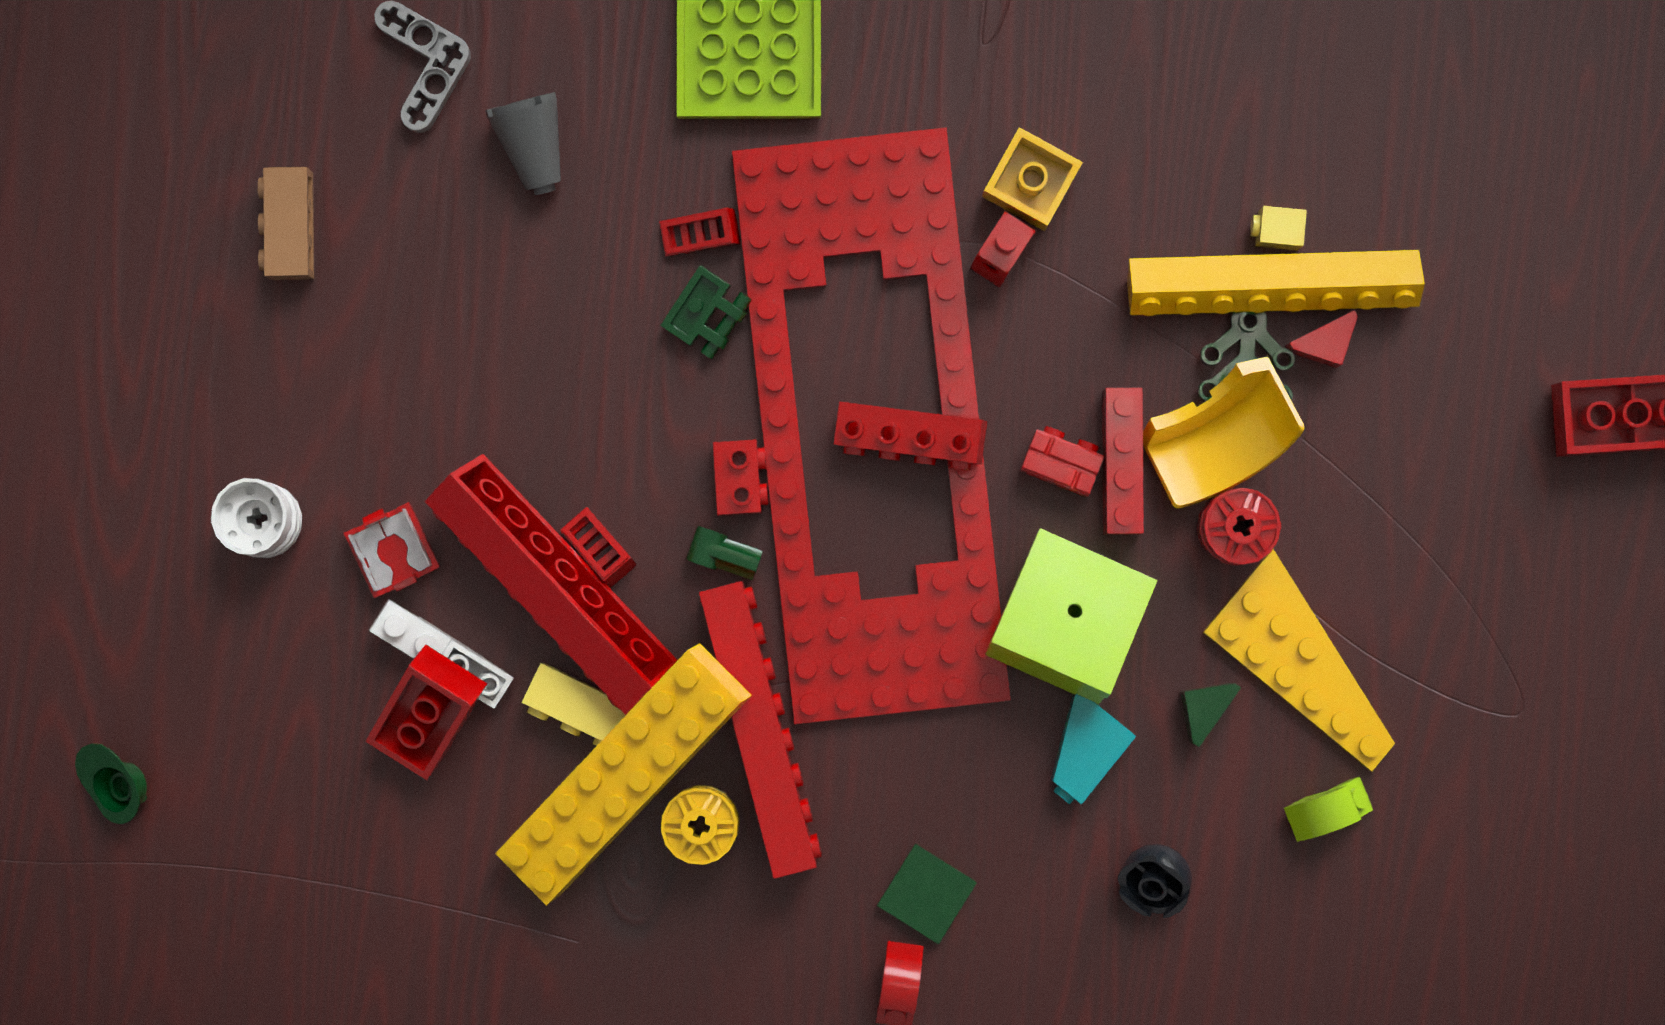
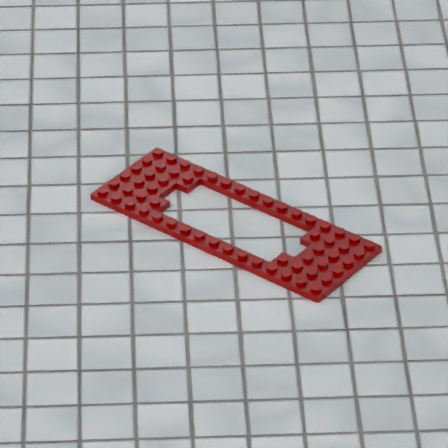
(842, 201)

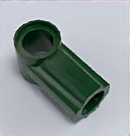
(716, 551)

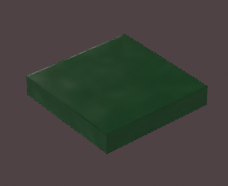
(926, 893)

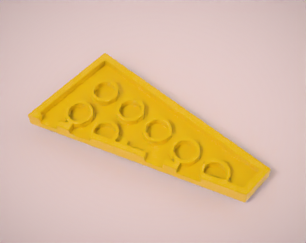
(1285, 646)

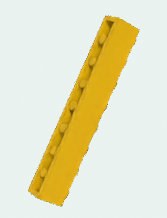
(1275, 282)

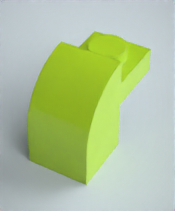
(1328, 810)

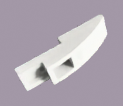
(412, 633)

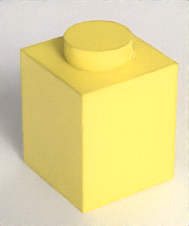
(1279, 228)

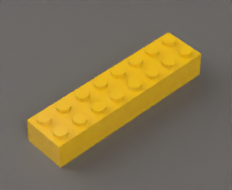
(623, 773)

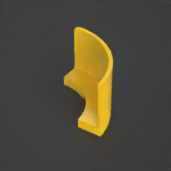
(1226, 437)

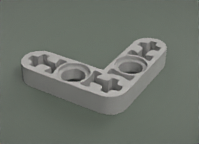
(434, 51)

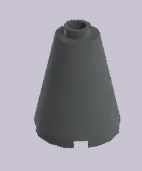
(530, 139)

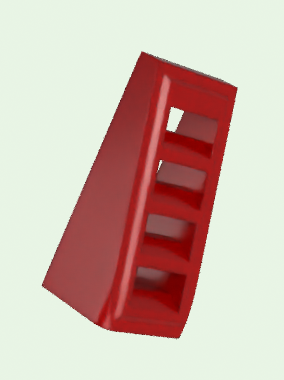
(729, 225)
(618, 568)

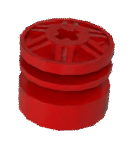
(1217, 524)

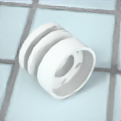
(244, 502)

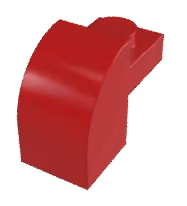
(900, 983)

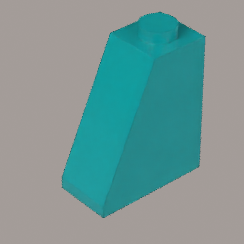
(1087, 749)

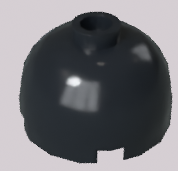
(1155, 881)

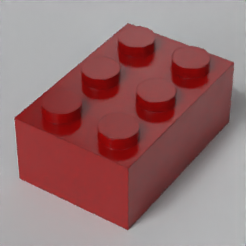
(426, 712)

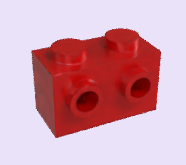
(739, 478)

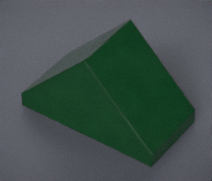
(1204, 708)

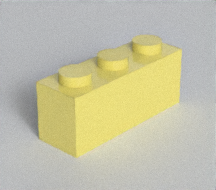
(571, 702)

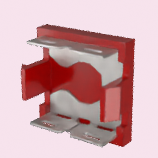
(391, 549)

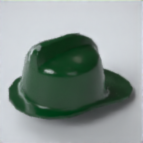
(112, 784)

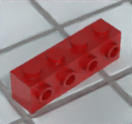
(910, 433)

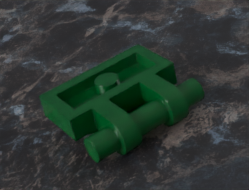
(696, 306)

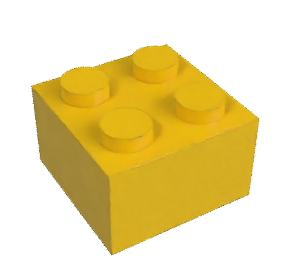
(1031, 179)

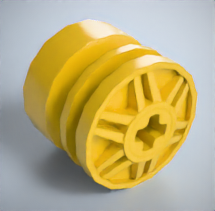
(719, 814)

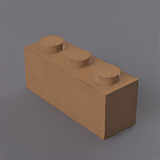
(287, 223)

